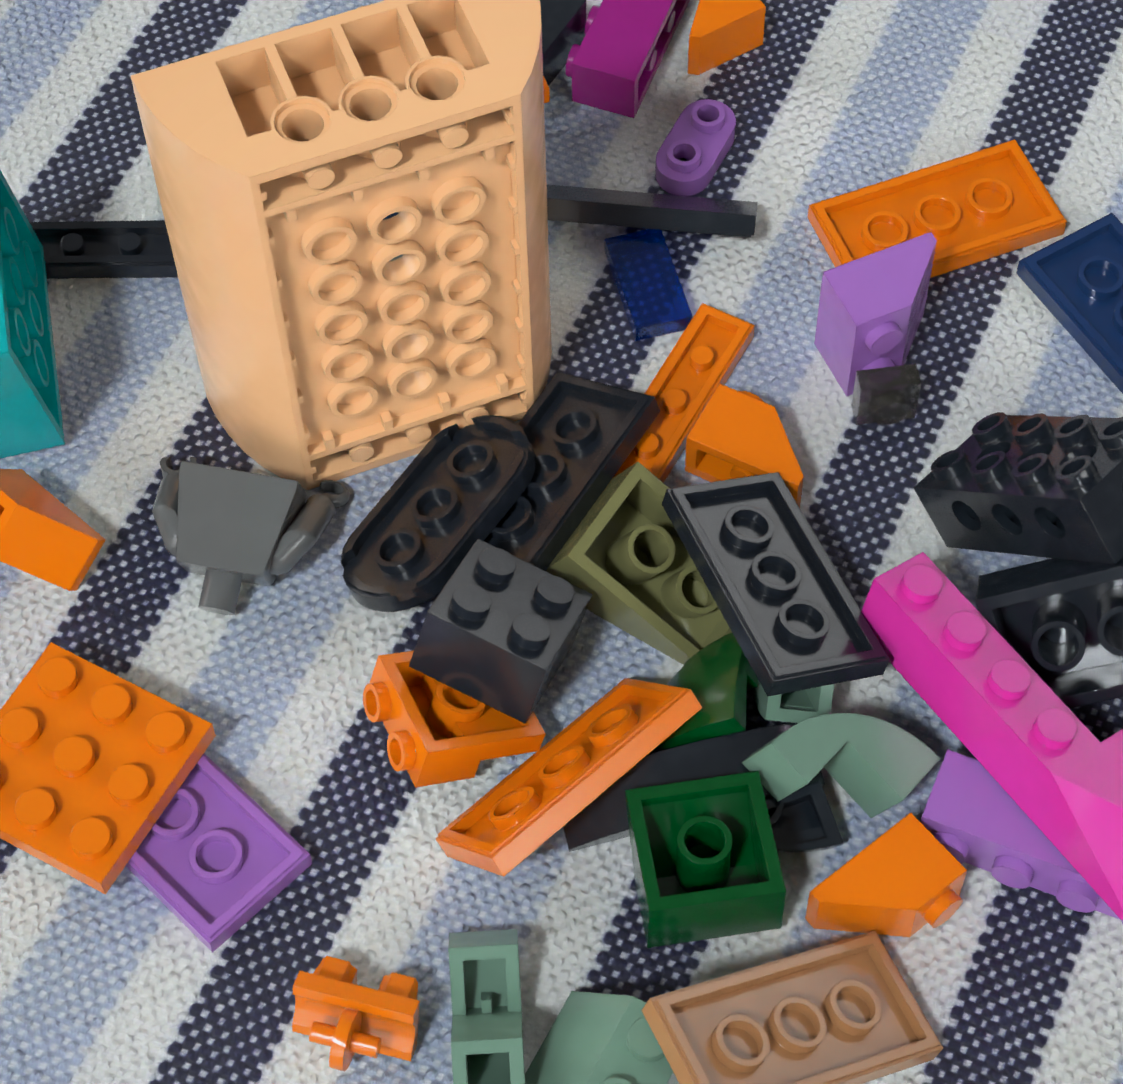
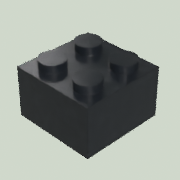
(500, 630)

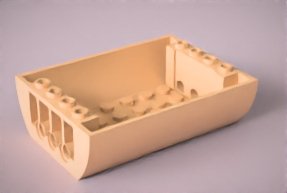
(275, 210)

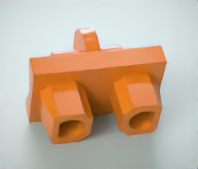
(356, 1017)

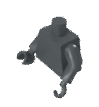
(238, 526)

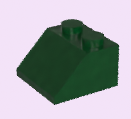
(704, 859)

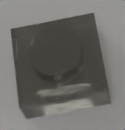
(886, 394)

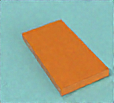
(970, 204)
(566, 774)

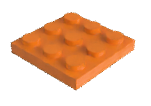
(89, 765)

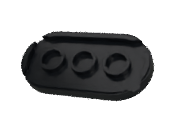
(437, 513)

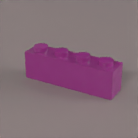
(622, 52)

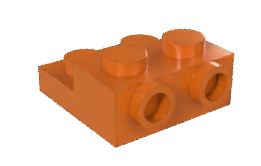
(438, 729)

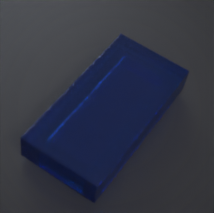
(647, 283)

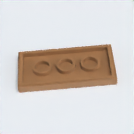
(796, 1021)

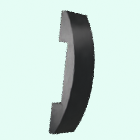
(607, 816)

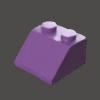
(873, 308)

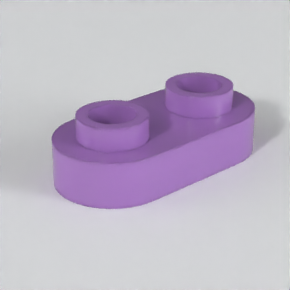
(701, 137)

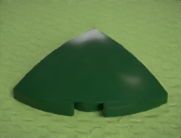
(719, 682)

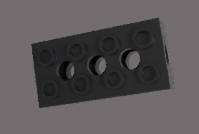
(1032, 488)

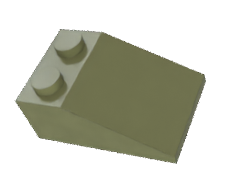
(640, 569)

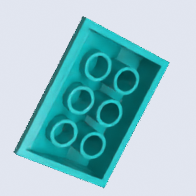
(27, 353)

